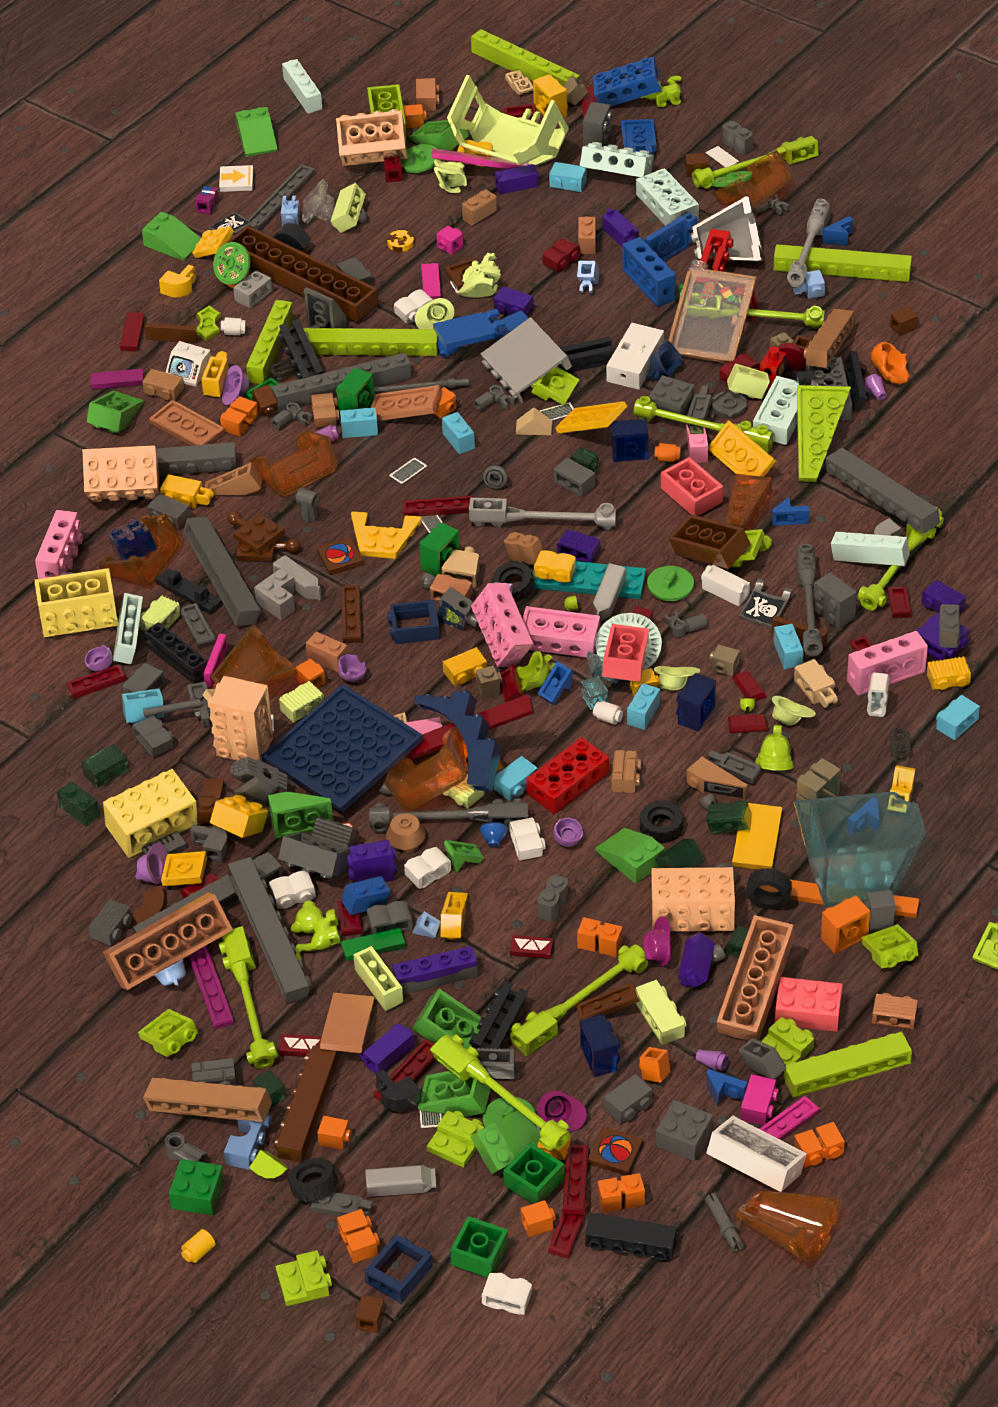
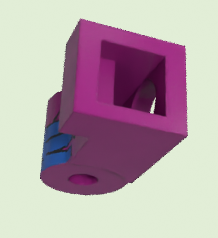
(208, 197)

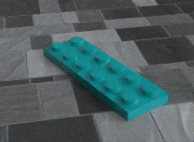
(588, 578)

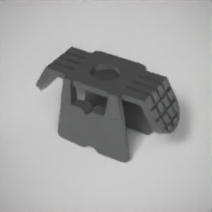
(259, 780)

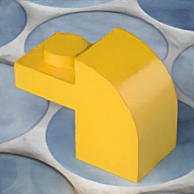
(177, 284)
(903, 782)

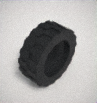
(512, 569)
(661, 809)
(771, 878)
(313, 1190)

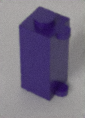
(516, 179)
(618, 227)
(696, 960)
(388, 1049)

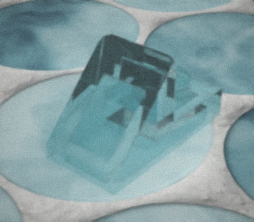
(595, 667)

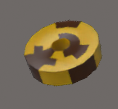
(400, 241)

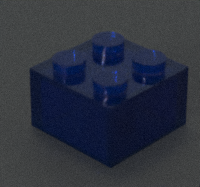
(629, 440)
(131, 539)
(696, 701)
(599, 1045)

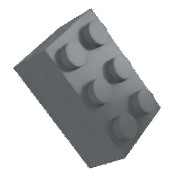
(314, 854)

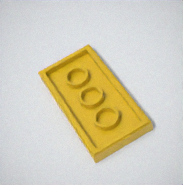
(591, 417)
(740, 452)
(757, 846)

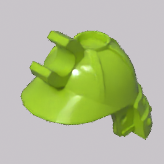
(535, 672)
(775, 752)

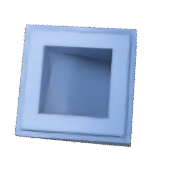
(426, 925)

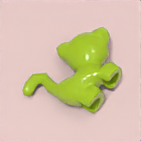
(670, 92)
(310, 920)

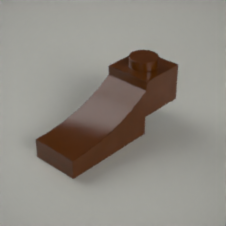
(211, 792)

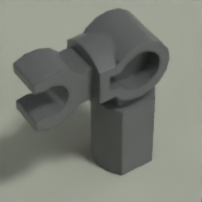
(772, 202)
(495, 394)
(292, 412)
(680, 627)

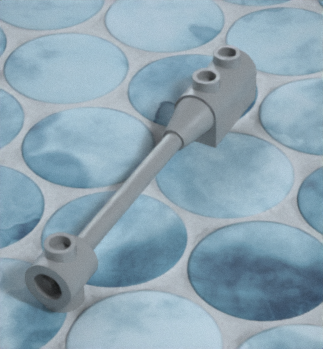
(817, 221)
(497, 512)

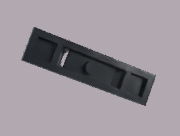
(854, 374)
(802, 376)
(188, 591)

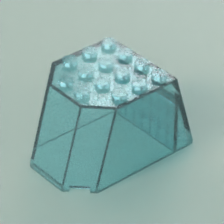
(859, 843)

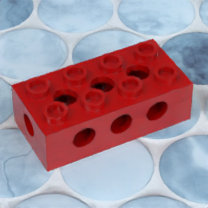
(567, 775)

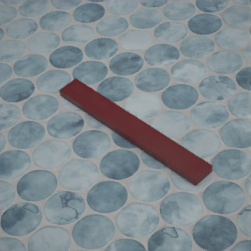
(494, 716)

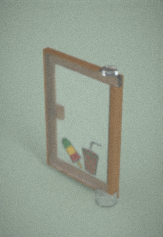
(711, 313)

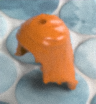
(890, 363)

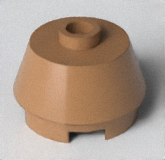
(405, 833)

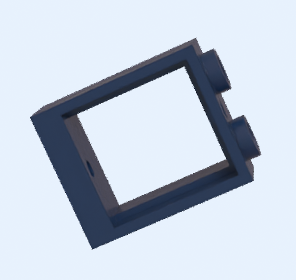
(409, 611)
(390, 1286)

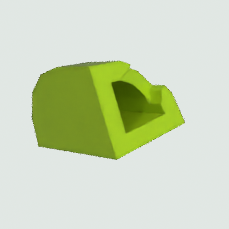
(268, 1165)

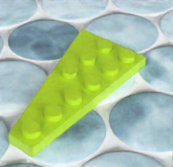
(817, 420)

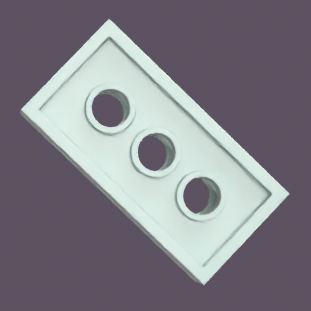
(592, 159)
(665, 196)
(781, 393)

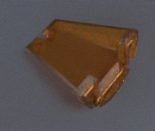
(254, 662)
(792, 1220)

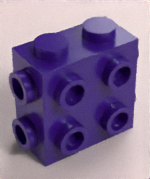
(930, 634)
(372, 861)

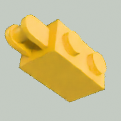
(214, 375)
(186, 491)

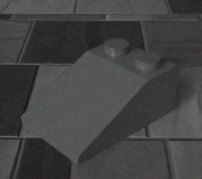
(323, 311)

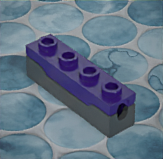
(436, 970)

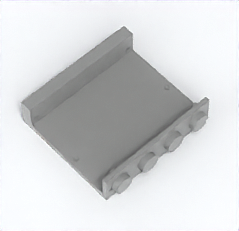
(523, 357)

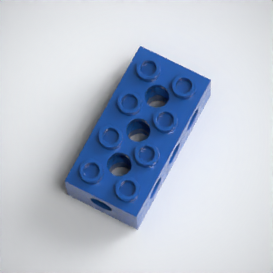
(627, 87)
(648, 272)

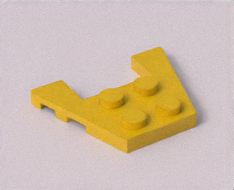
(382, 541)

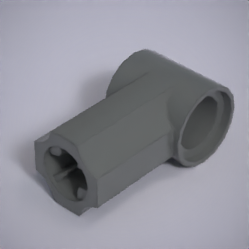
(308, 504)
(183, 1150)

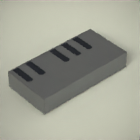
(172, 843)

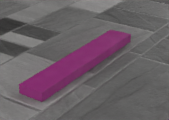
(211, 988)

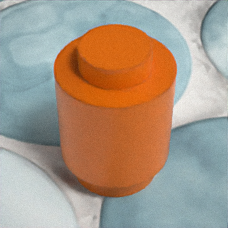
(667, 452)

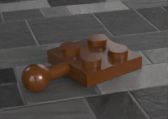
(257, 532)
(247, 554)

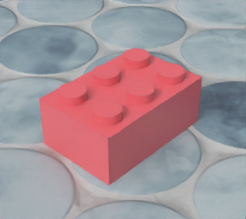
(692, 487)
(625, 652)
(809, 1003)

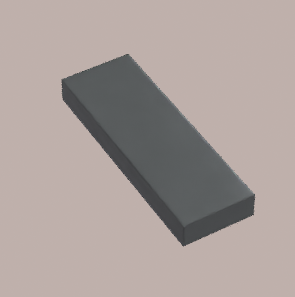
(197, 626)

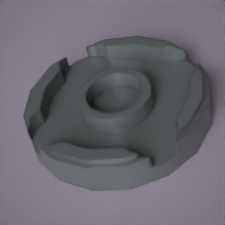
(729, 405)

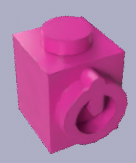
(450, 239)

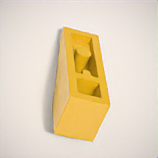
(453, 915)

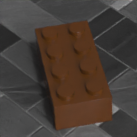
(709, 541)

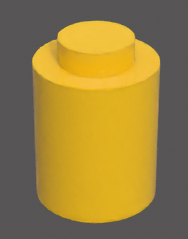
(197, 1246)

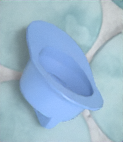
(172, 974)

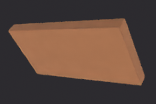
(406, 402)
(186, 424)
(347, 1022)

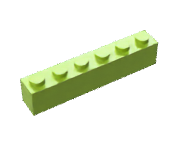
(268, 342)
(847, 1064)

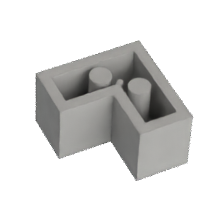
(276, 594)

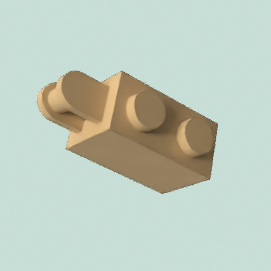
(815, 683)

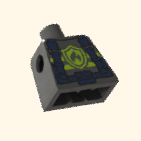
(456, 610)

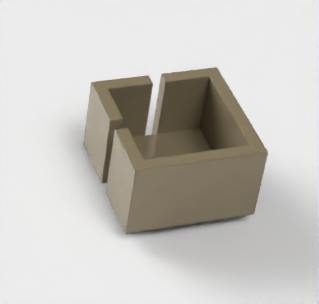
(819, 781)

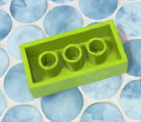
(385, 99)

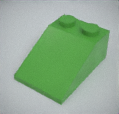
(256, 131)
(437, 134)
(170, 236)
(113, 411)
(297, 812)
(631, 853)
(446, 1016)
(448, 1093)
(505, 1140)

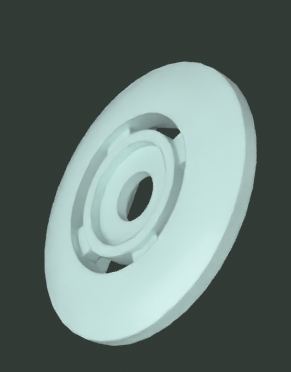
(634, 620)

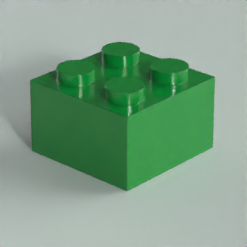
(355, 390)
(437, 548)
(534, 1174)
(196, 1187)
(479, 1247)

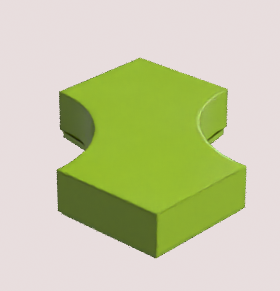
(207, 328)

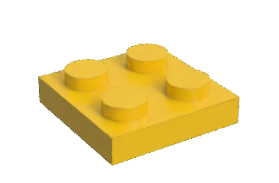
(212, 241)
(184, 868)

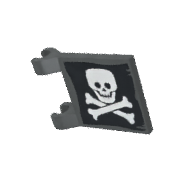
(234, 220)
(763, 606)

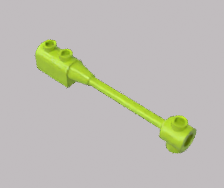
(789, 151)
(812, 317)
(648, 410)
(874, 595)
(240, 961)
(544, 1025)
(465, 1063)

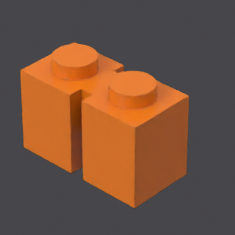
(240, 412)
(609, 937)
(828, 1144)
(611, 1189)
(357, 1233)

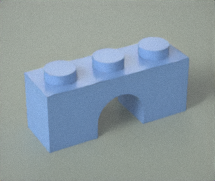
(243, 1150)

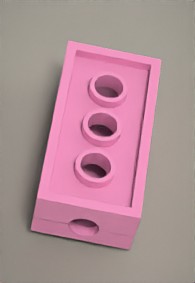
(59, 545)
(502, 624)
(561, 631)
(897, 657)

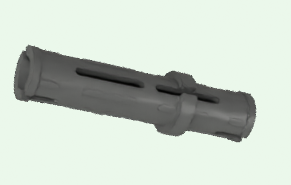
(728, 1229)

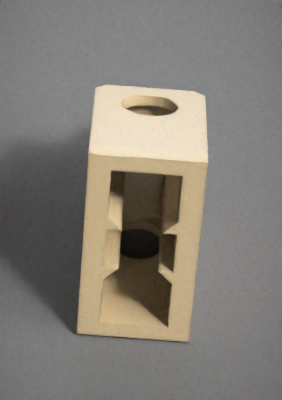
(463, 565)

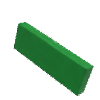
(380, 942)

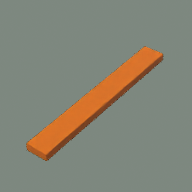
(810, 893)

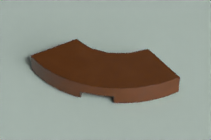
(152, 904)

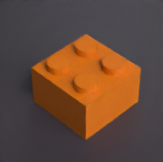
(845, 924)

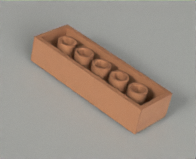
(167, 941)
(755, 978)

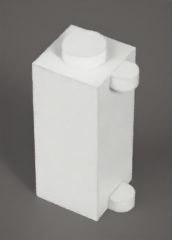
(725, 585)

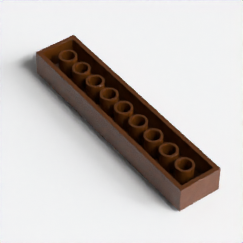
(299, 270)

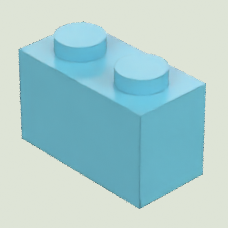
(568, 177)
(359, 422)
(458, 433)
(788, 646)
(135, 702)
(643, 706)
(957, 717)
(512, 779)

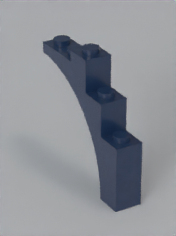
(482, 751)

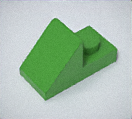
(460, 852)

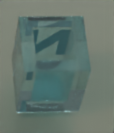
(593, 691)

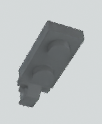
(700, 404)
(196, 692)
(736, 766)
(341, 1204)

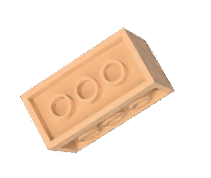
(371, 137)

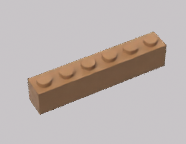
(829, 338)
(207, 1099)

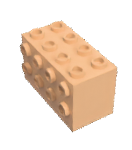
(121, 473)
(240, 719)
(694, 898)

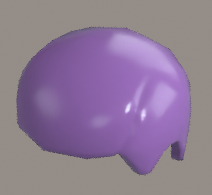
(99, 658)
(351, 668)
(568, 832)

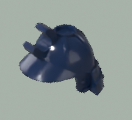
(665, 361)

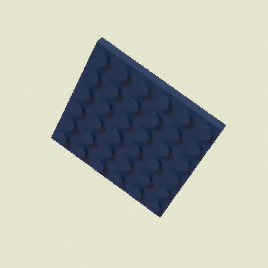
(342, 747)

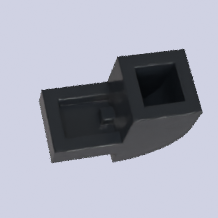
(293, 236)
(397, 1096)

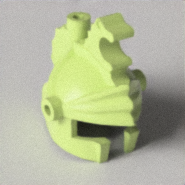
(450, 175)
(480, 278)

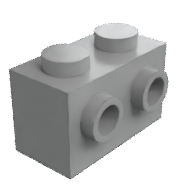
(252, 289)

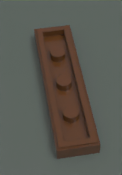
(351, 614)

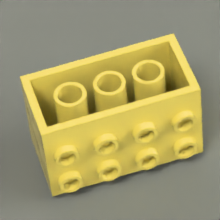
(76, 602)
(150, 812)

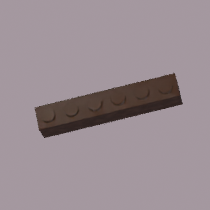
(306, 1104)

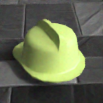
(434, 312)
(674, 677)
(789, 711)

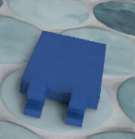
(639, 135)
(672, 237)
(469, 329)

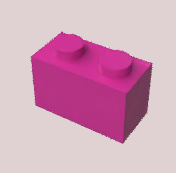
(758, 1100)

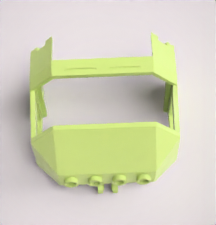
(512, 137)

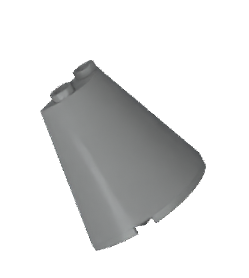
(743, 228)

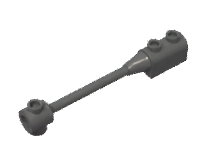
(807, 576)
(497, 812)

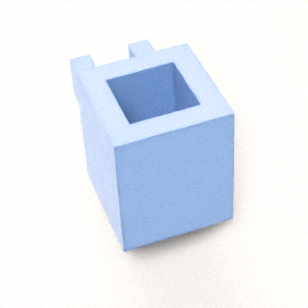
(290, 211)
(588, 274)
(812, 285)

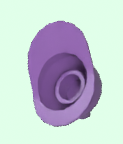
(235, 385)
(151, 865)

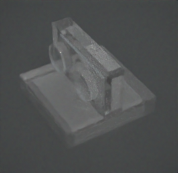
(318, 203)

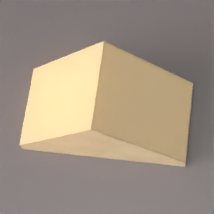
(534, 424)

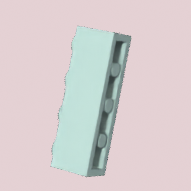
(302, 86)
(870, 548)
(127, 628)

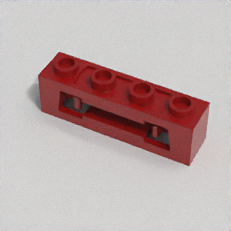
(721, 242)

